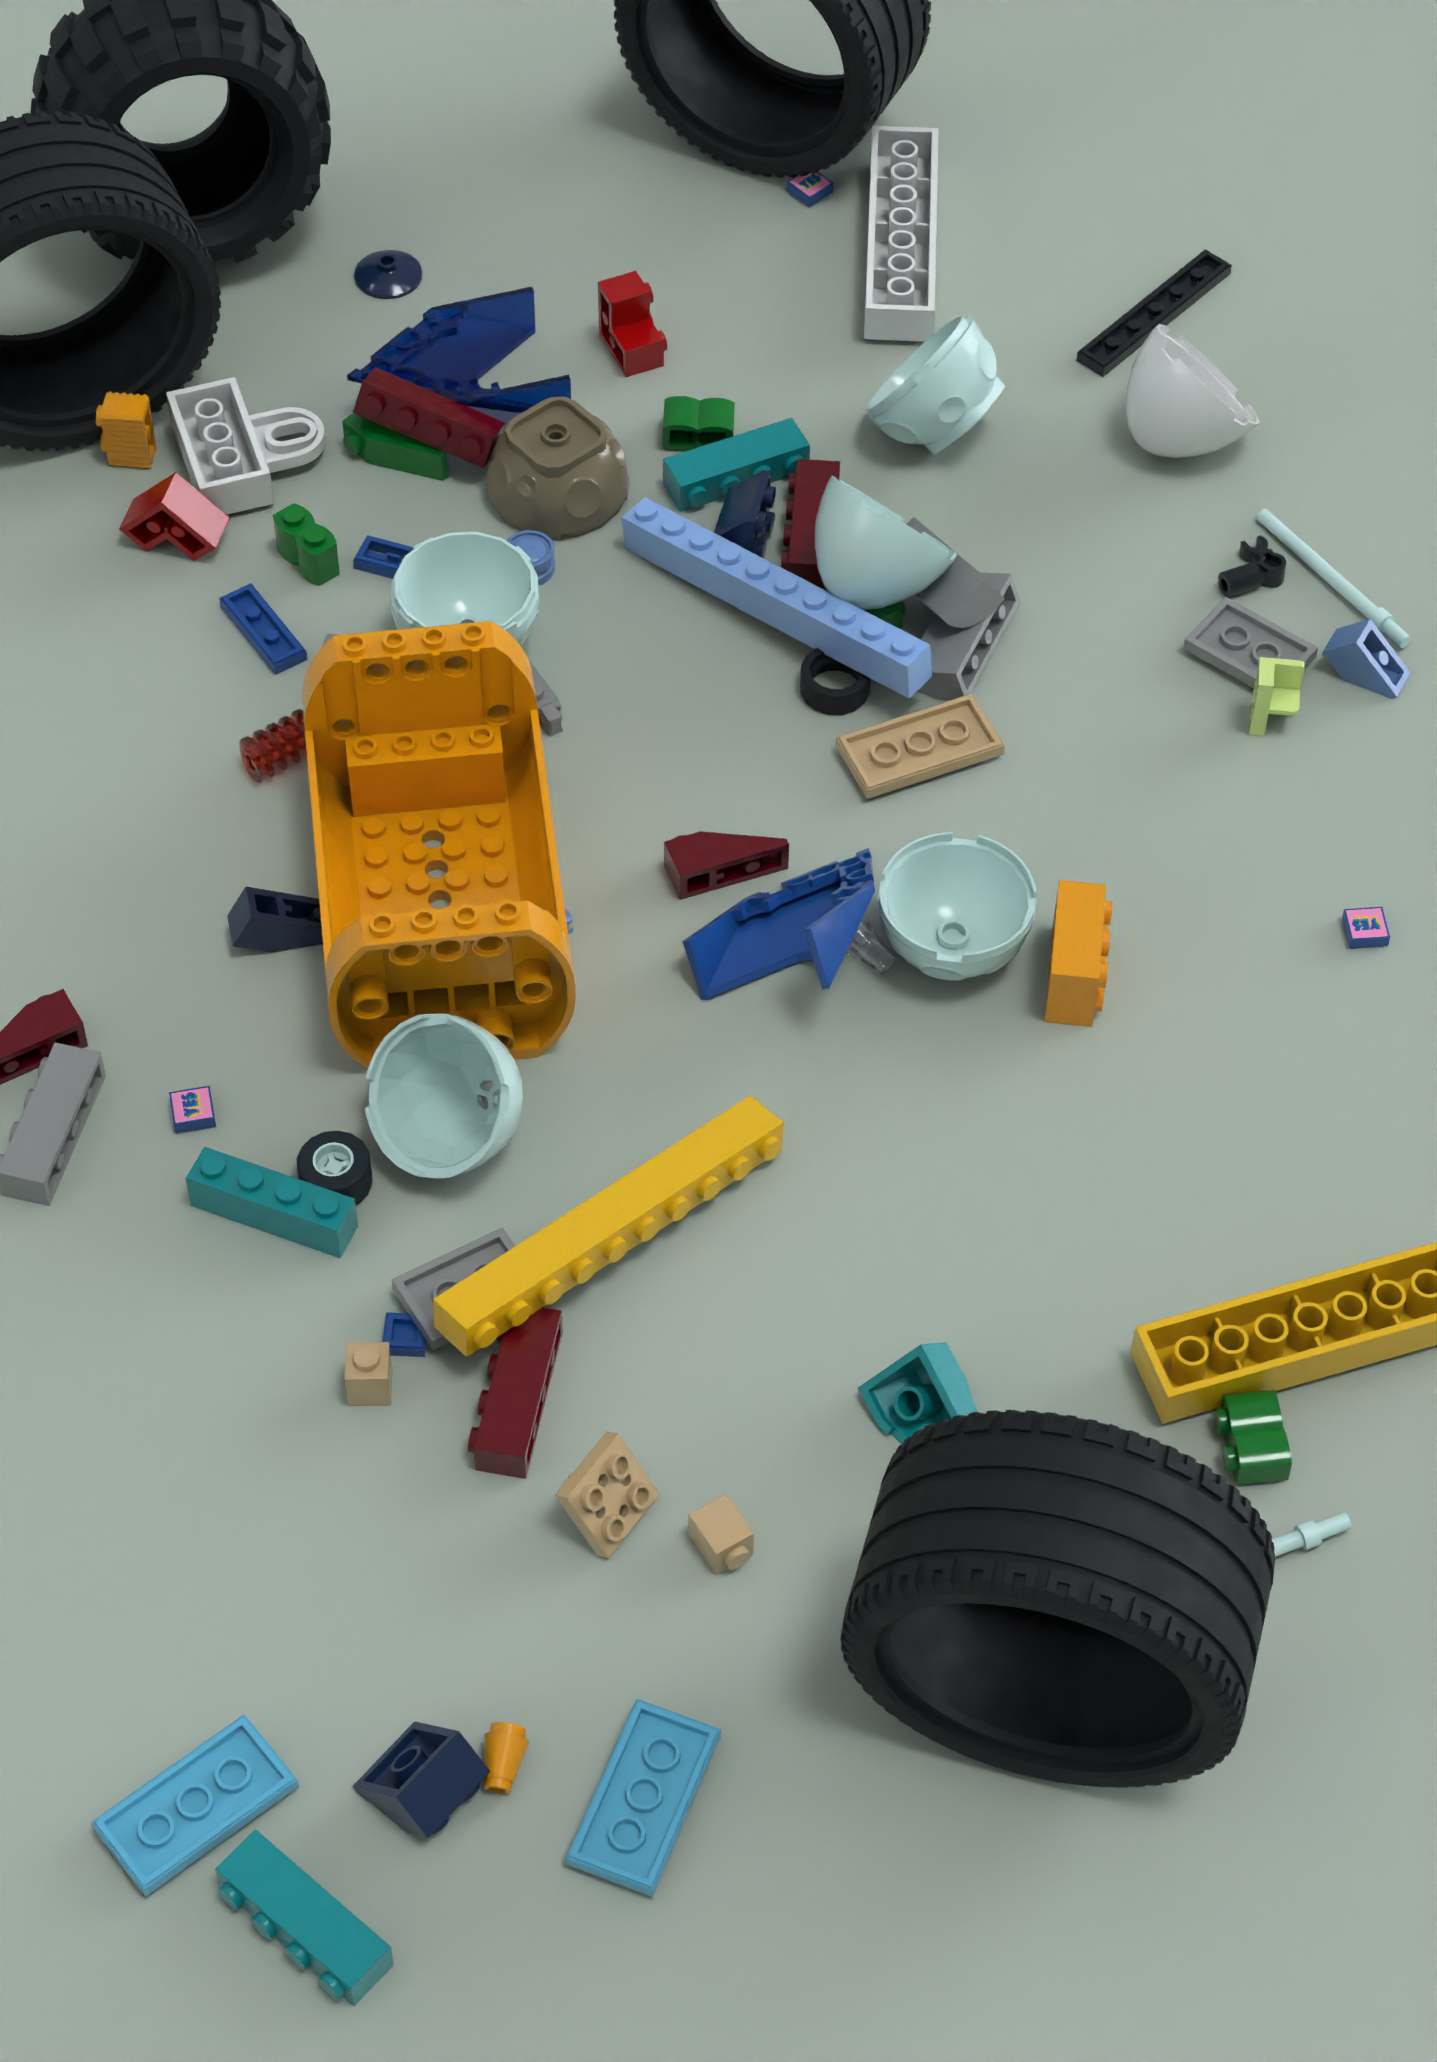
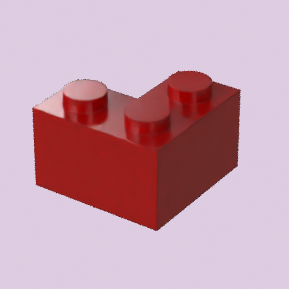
(628, 324)
(175, 513)

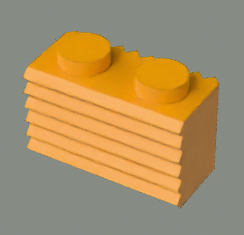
(127, 430)

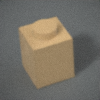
(368, 1373)
(721, 1534)

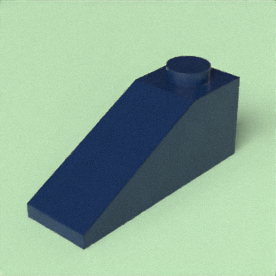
(274, 921)

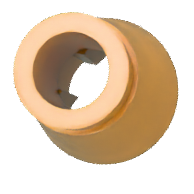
(503, 1755)

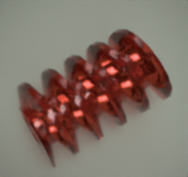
(274, 746)

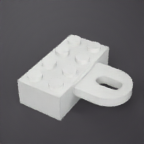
(235, 452)

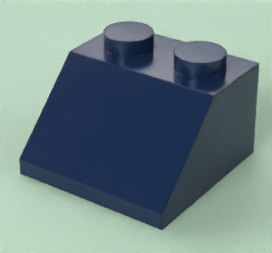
(423, 1778)

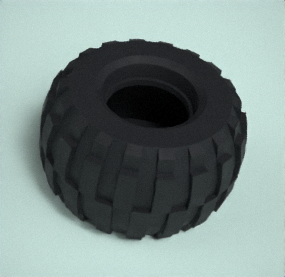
(262, 149)

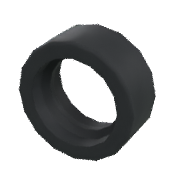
(831, 700)

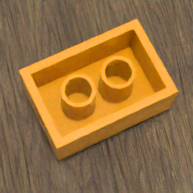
(1078, 953)

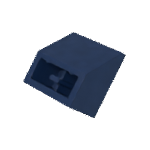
(747, 513)

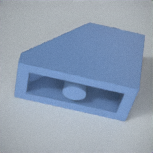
(1366, 659)

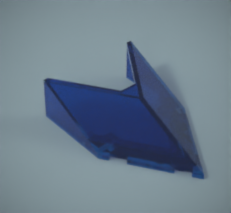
(460, 345)

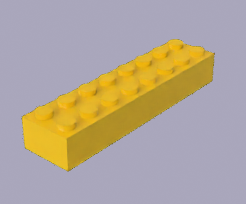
(1289, 1333)

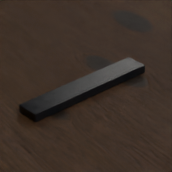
(1157, 308)

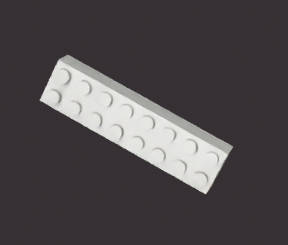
(901, 234)

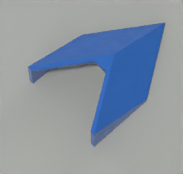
(768, 932)

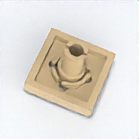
(600, 1487)

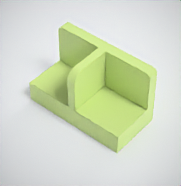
(1275, 691)

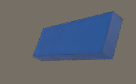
(263, 629)

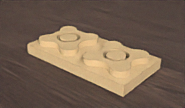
(919, 746)

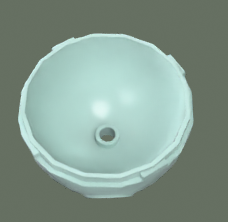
(939, 388)
(466, 581)

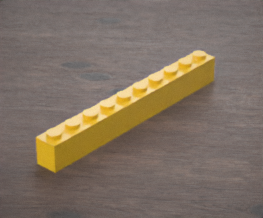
(606, 1226)

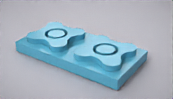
(643, 1797)
(194, 1805)

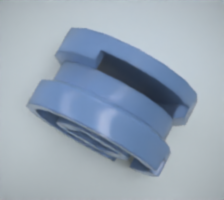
(539, 549)

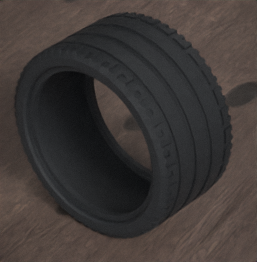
(754, 108)
(150, 329)
(1060, 1599)

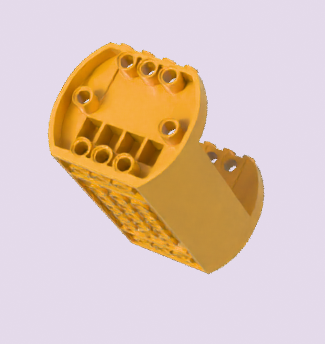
(418, 745)

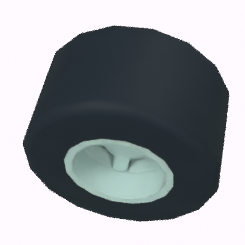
(336, 1163)

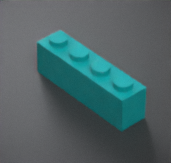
(712, 469)
(272, 1202)
(304, 1918)

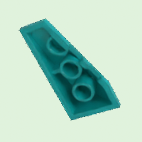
(918, 1391)

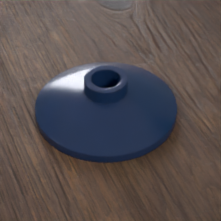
(388, 274)

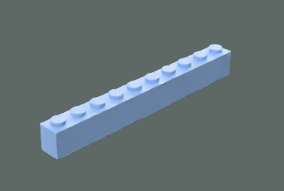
(778, 597)

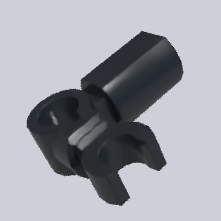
(1264, 569)

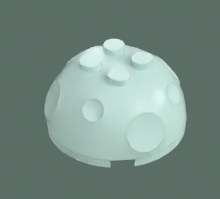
(956, 905)

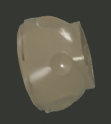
(557, 470)

